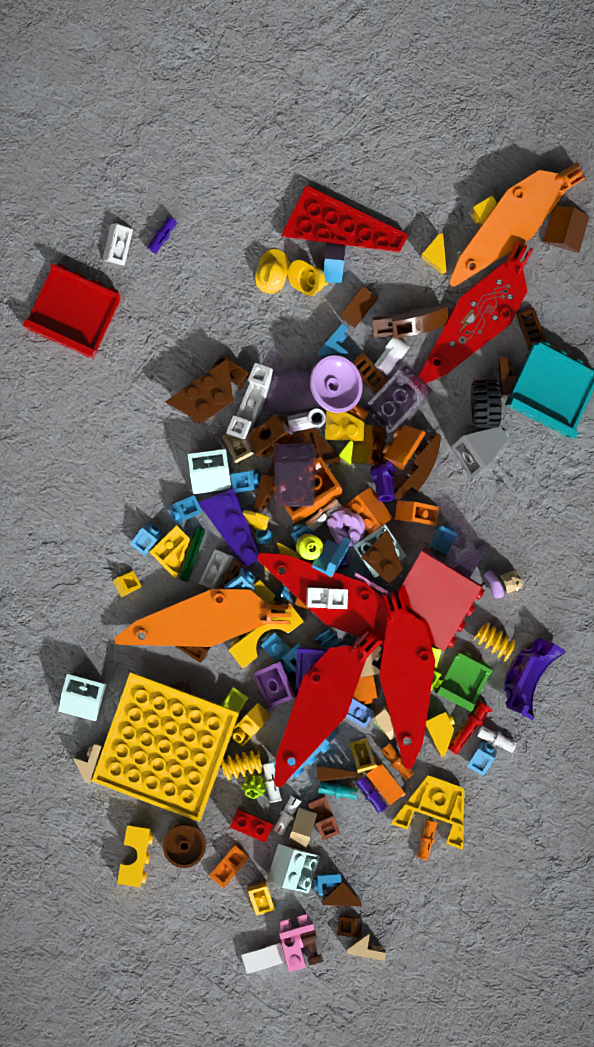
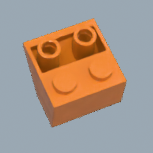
(370, 509)

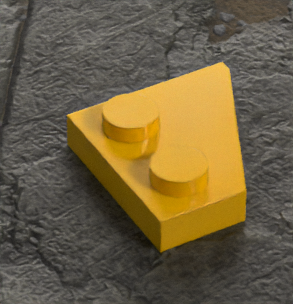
(343, 427)
(171, 550)

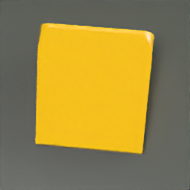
(256, 520)
(127, 583)

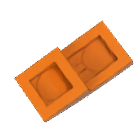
(228, 866)

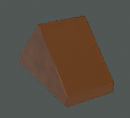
(341, 896)

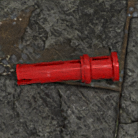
(475, 720)

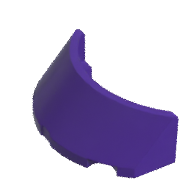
(525, 674)

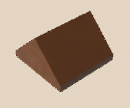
(566, 228)

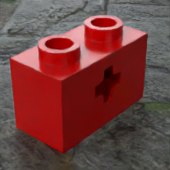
(251, 825)

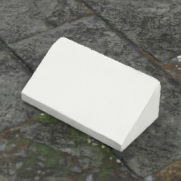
(117, 244)
(217, 565)

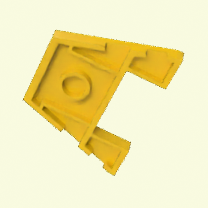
(440, 801)

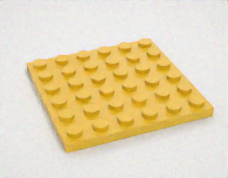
(165, 746)

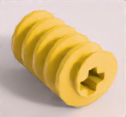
(495, 640)
(241, 765)

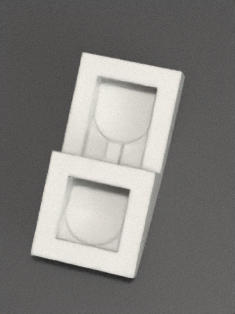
(327, 598)
(263, 958)

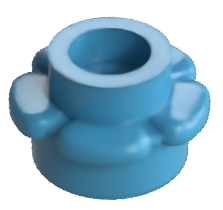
(264, 537)

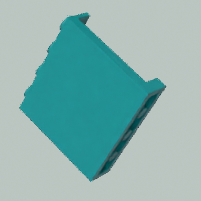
(552, 389)

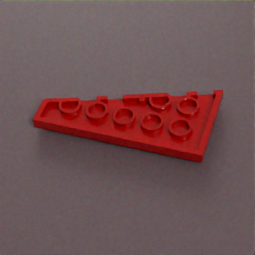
(333, 222)

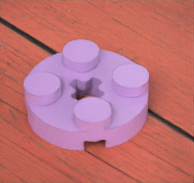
(338, 530)

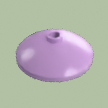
(344, 382)

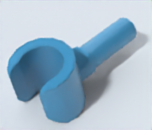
(283, 594)

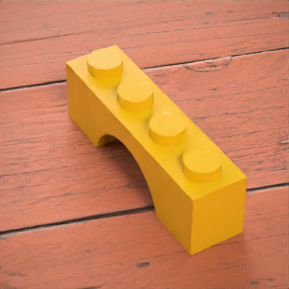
(245, 650)

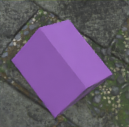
(274, 685)

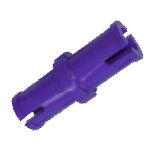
(162, 235)
(371, 794)

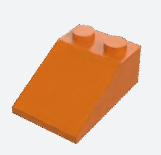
(403, 447)

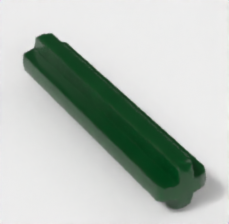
(191, 554)

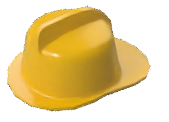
(272, 271)
(306, 277)

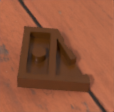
(383, 558)

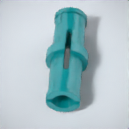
(338, 790)

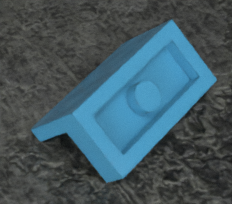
(331, 556)

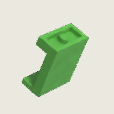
(464, 680)

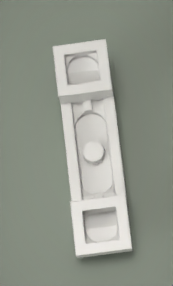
(252, 402)

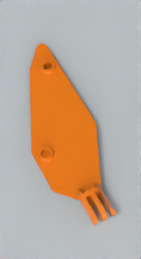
(515, 218)
(204, 620)

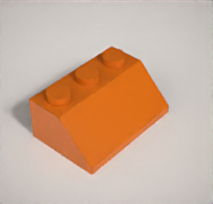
(325, 492)

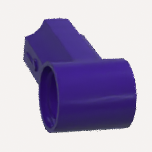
(382, 476)

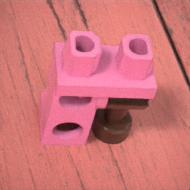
(295, 938)

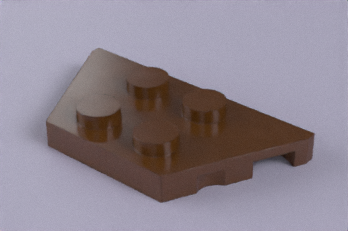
(205, 395)
(311, 436)

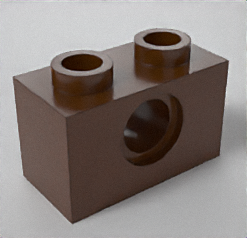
(279, 431)

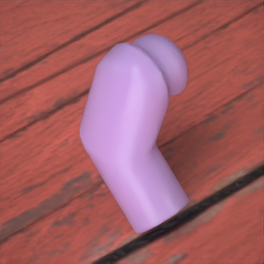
(496, 584)

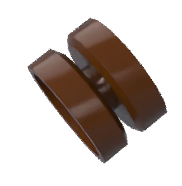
(196, 845)

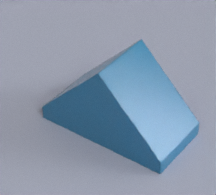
(334, 263)

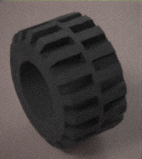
(486, 403)

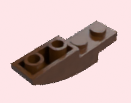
(412, 323)
(424, 462)

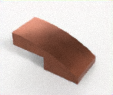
(324, 820)

